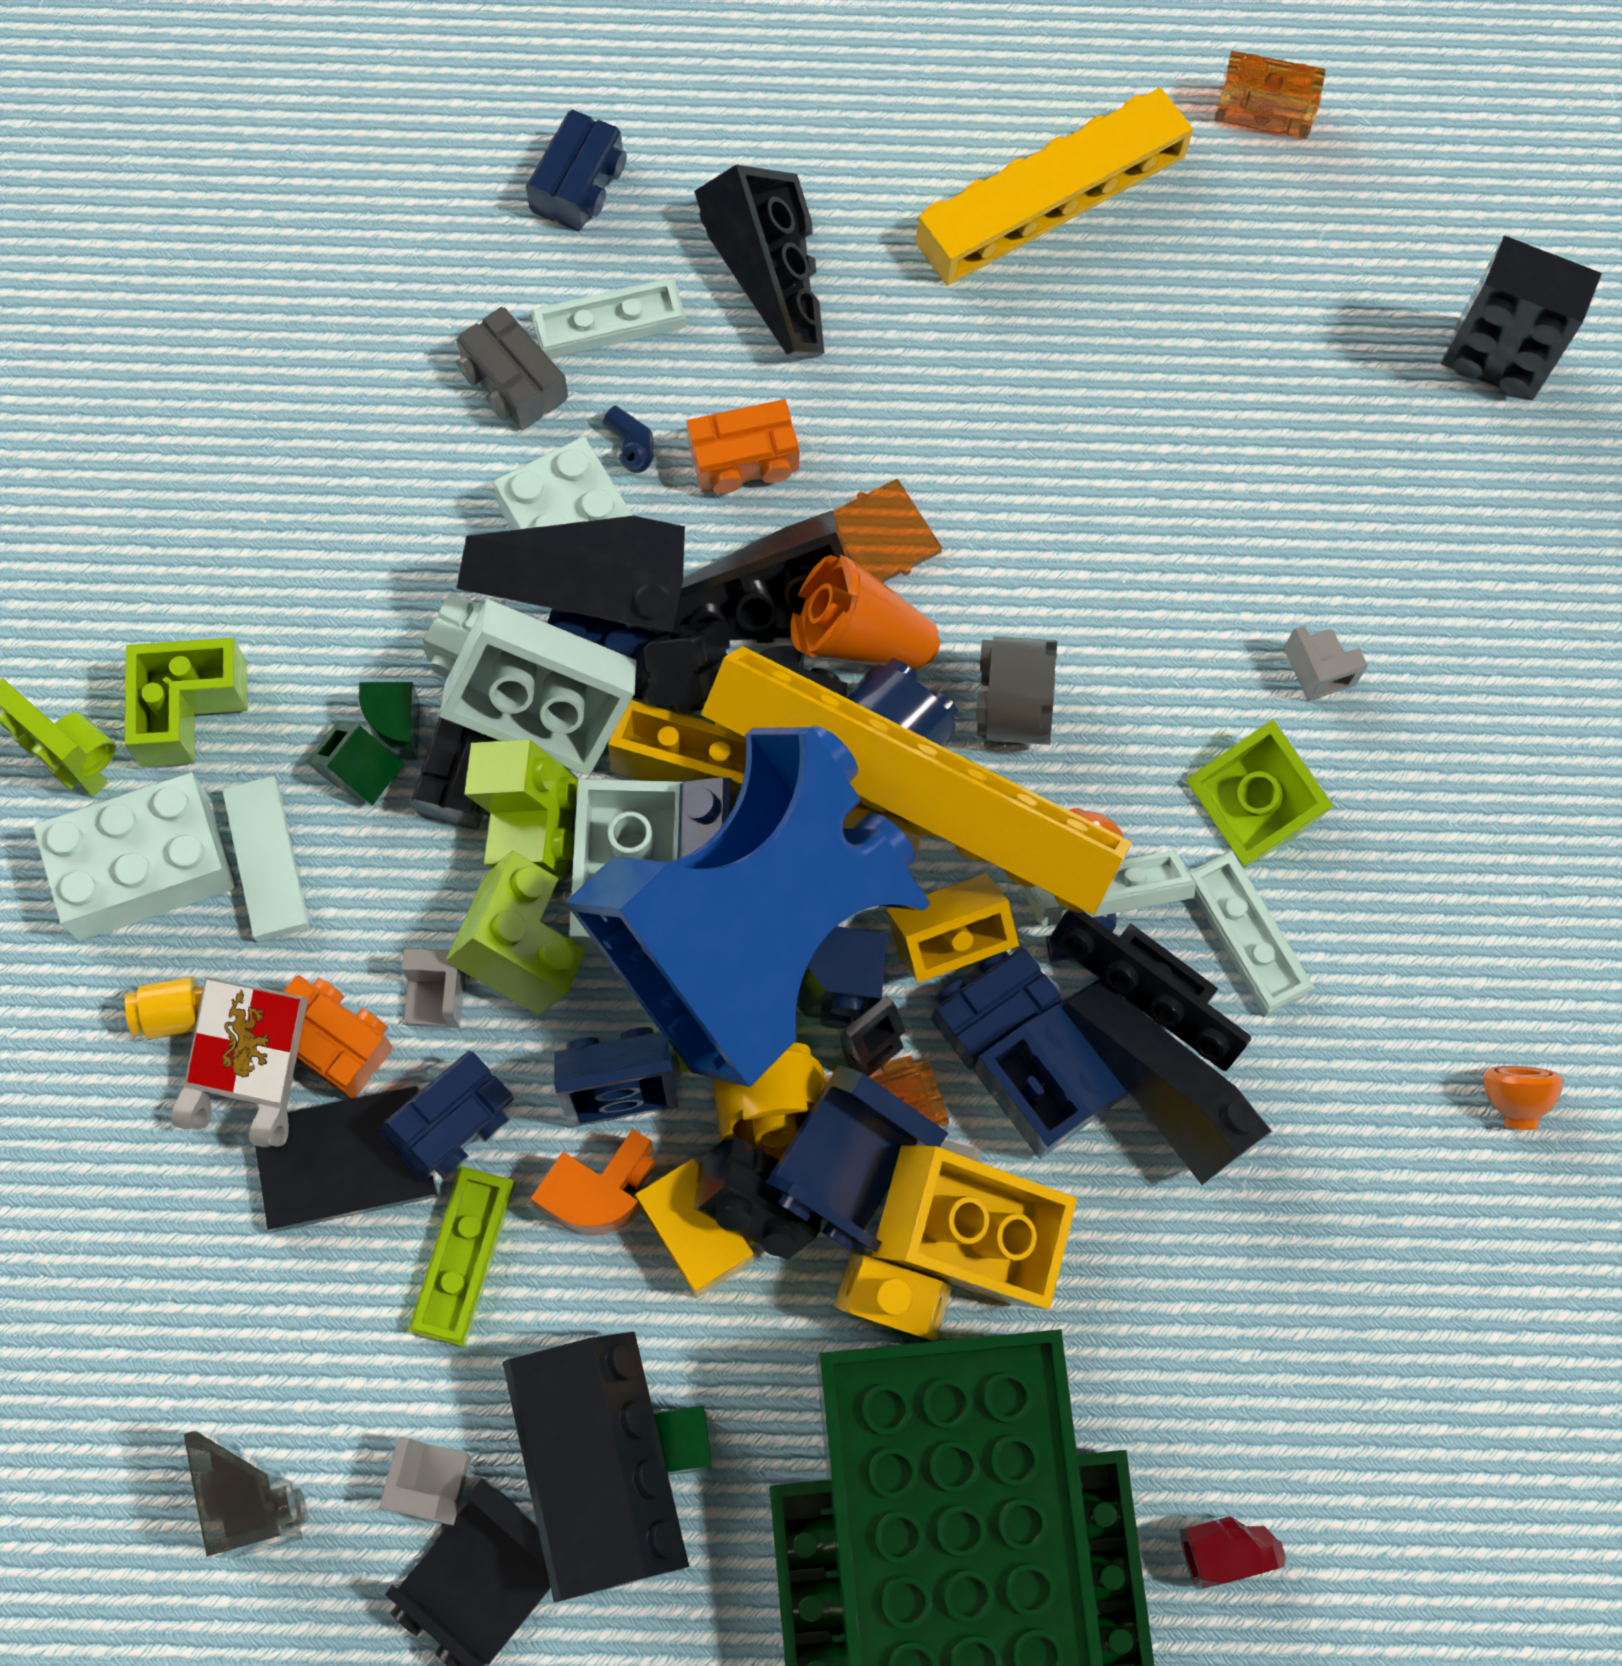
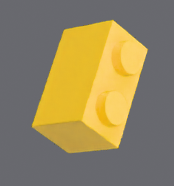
(955, 929)
(693, 1240)

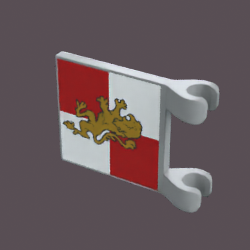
(243, 1051)

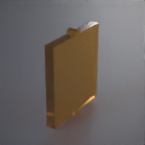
(886, 532)

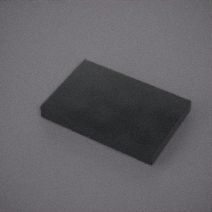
(337, 1164)

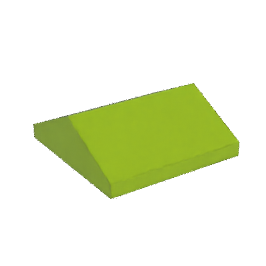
(1260, 793)

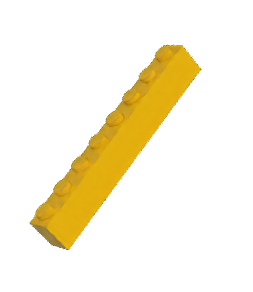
(928, 784)

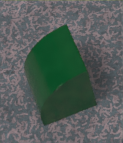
(392, 715)
(355, 762)
(684, 1440)

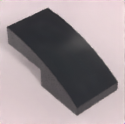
(873, 1037)

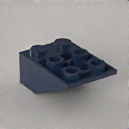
(1049, 1079)

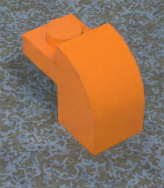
(593, 1202)

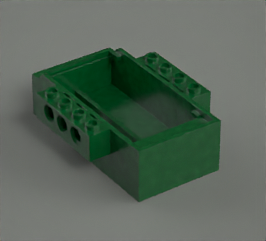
(958, 1517)

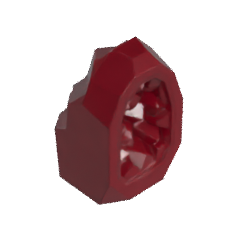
(1229, 1551)

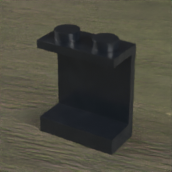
(475, 1580)

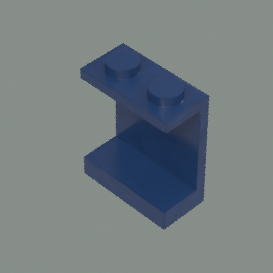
(848, 1155)

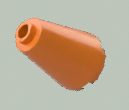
(859, 619)

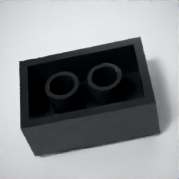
(1520, 318)

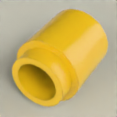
(163, 1008)

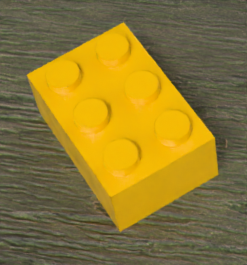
(975, 1226)

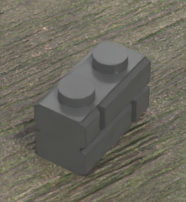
(511, 368)

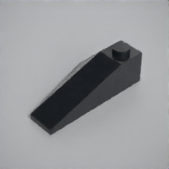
(761, 232)
(595, 568)
(760, 583)
(1179, 1092)

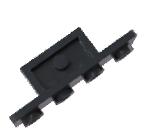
(1154, 983)

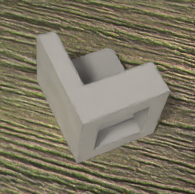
(1322, 664)
(432, 989)
(425, 1481)

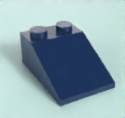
(614, 1077)

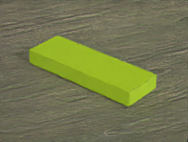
(462, 1257)

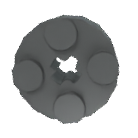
(1019, 690)

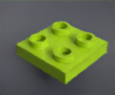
(70, 747)

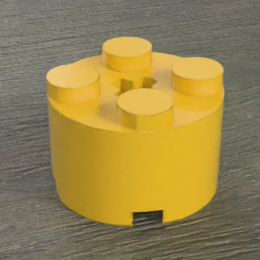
(774, 1105)

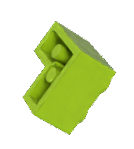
(169, 686)
(527, 800)
(508, 944)

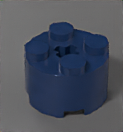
(900, 698)

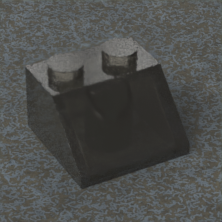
(241, 1500)

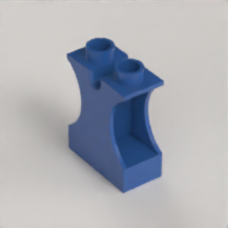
(729, 929)

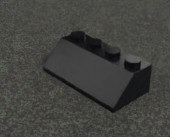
(594, 1465)

